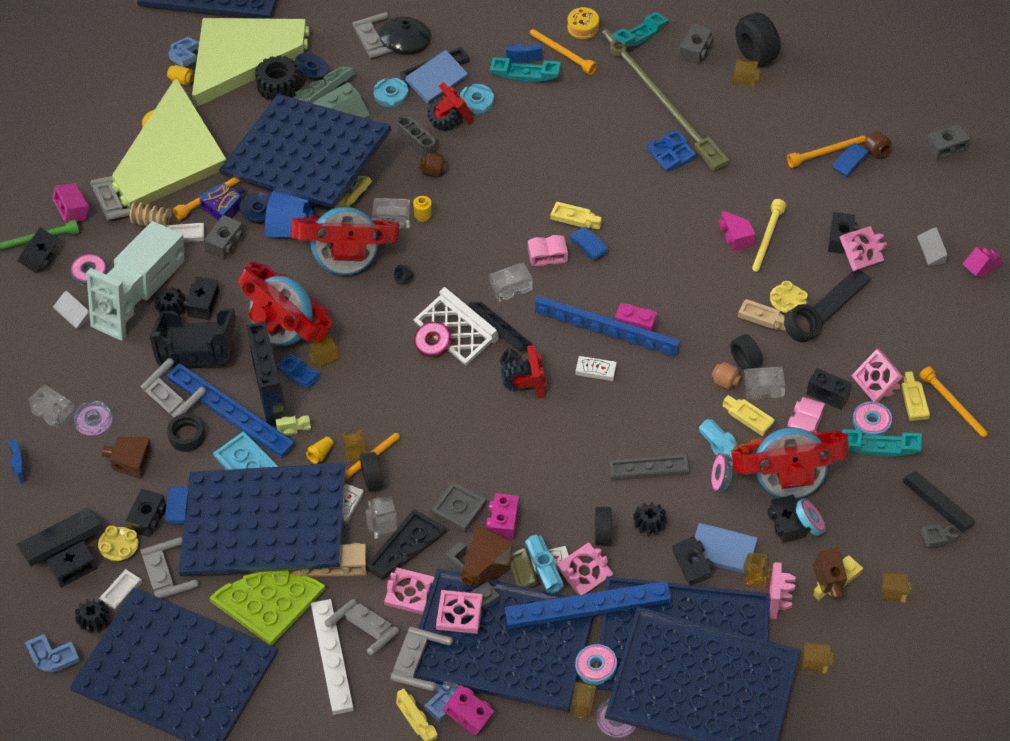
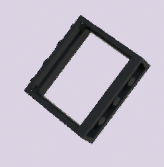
(266, 372)

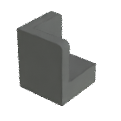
(456, 557)

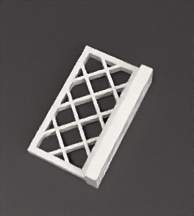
(470, 318)

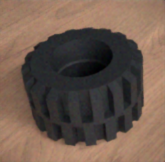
(276, 77)

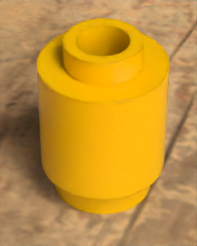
(182, 74)
(422, 208)

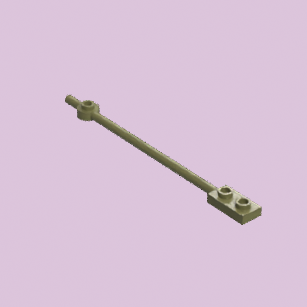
(704, 147)

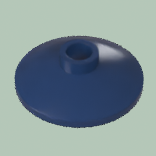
(311, 65)
(254, 206)

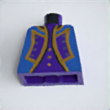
(222, 201)

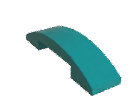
(652, 25)
(525, 72)
(884, 445)

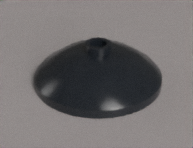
(404, 34)

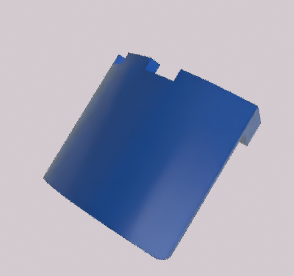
(280, 212)

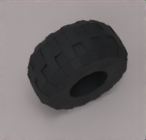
(758, 38)

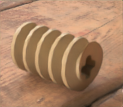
(145, 216)

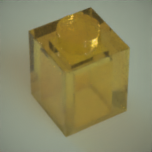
(746, 72)
(324, 353)
(353, 444)
(756, 569)
(895, 587)
(816, 657)
(582, 700)

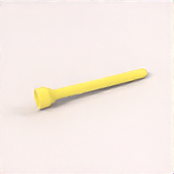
(777, 208)

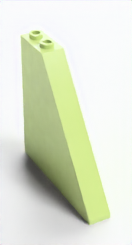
(236, 46)
(168, 152)

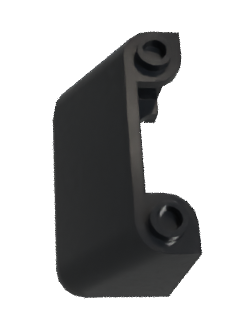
(193, 343)

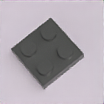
(458, 506)

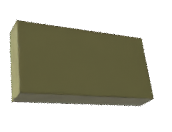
(523, 568)

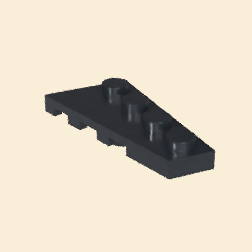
(407, 541)

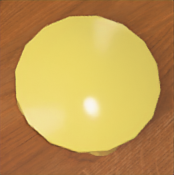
(787, 296)
(118, 543)

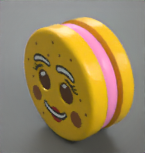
(583, 23)

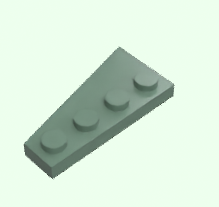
(322, 87)

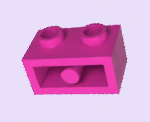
(70, 202)
(637, 316)
(504, 515)
(468, 710)

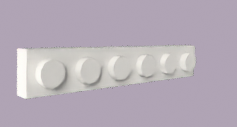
(332, 658)

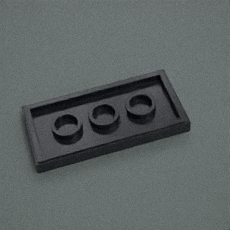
(59, 536)

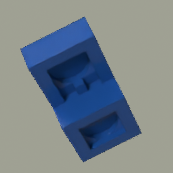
(519, 54)
(670, 141)
(674, 159)
(850, 159)
(589, 242)
(298, 372)
(17, 461)
(176, 505)

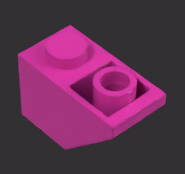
(737, 231)
(983, 261)

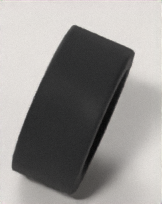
(812, 317)
(746, 352)
(188, 444)
(371, 471)
(603, 525)

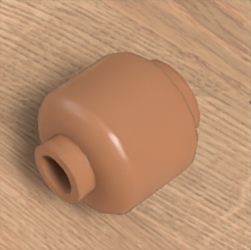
(726, 375)

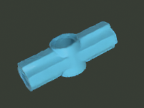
(718, 439)
(547, 572)

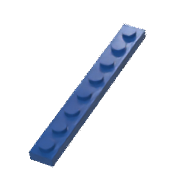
(607, 326)
(232, 411)
(587, 604)

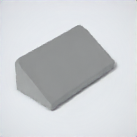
(932, 247)
(72, 310)

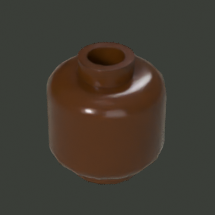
(878, 144)
(432, 164)

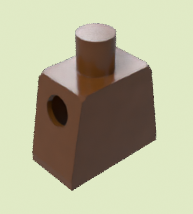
(129, 455)
(830, 572)

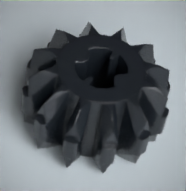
(169, 300)
(650, 518)
(92, 615)

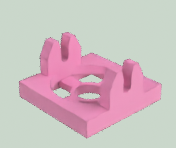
(852, 252)
(867, 367)
(573, 579)
(392, 587)
(779, 590)
(448, 596)

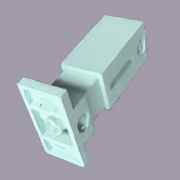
(135, 275)

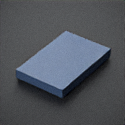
(433, 73)
(725, 547)

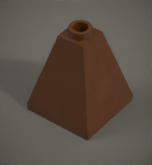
(487, 557)

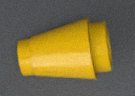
(319, 450)

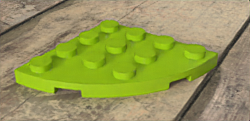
(268, 601)

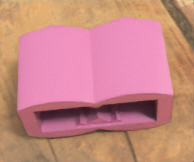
(547, 250)
(807, 414)

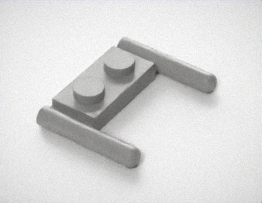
(369, 36)
(108, 198)
(165, 395)
(159, 572)
(367, 621)
(411, 655)

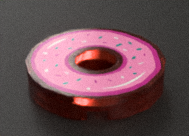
(428, 330)

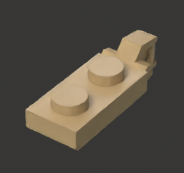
(762, 315)

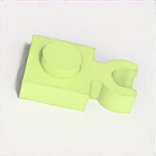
(290, 425)

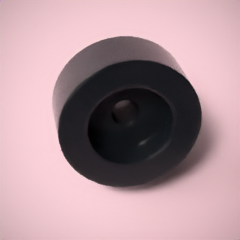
(403, 274)
(507, 356)

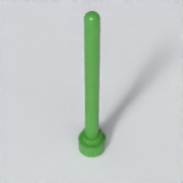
(71, 227)

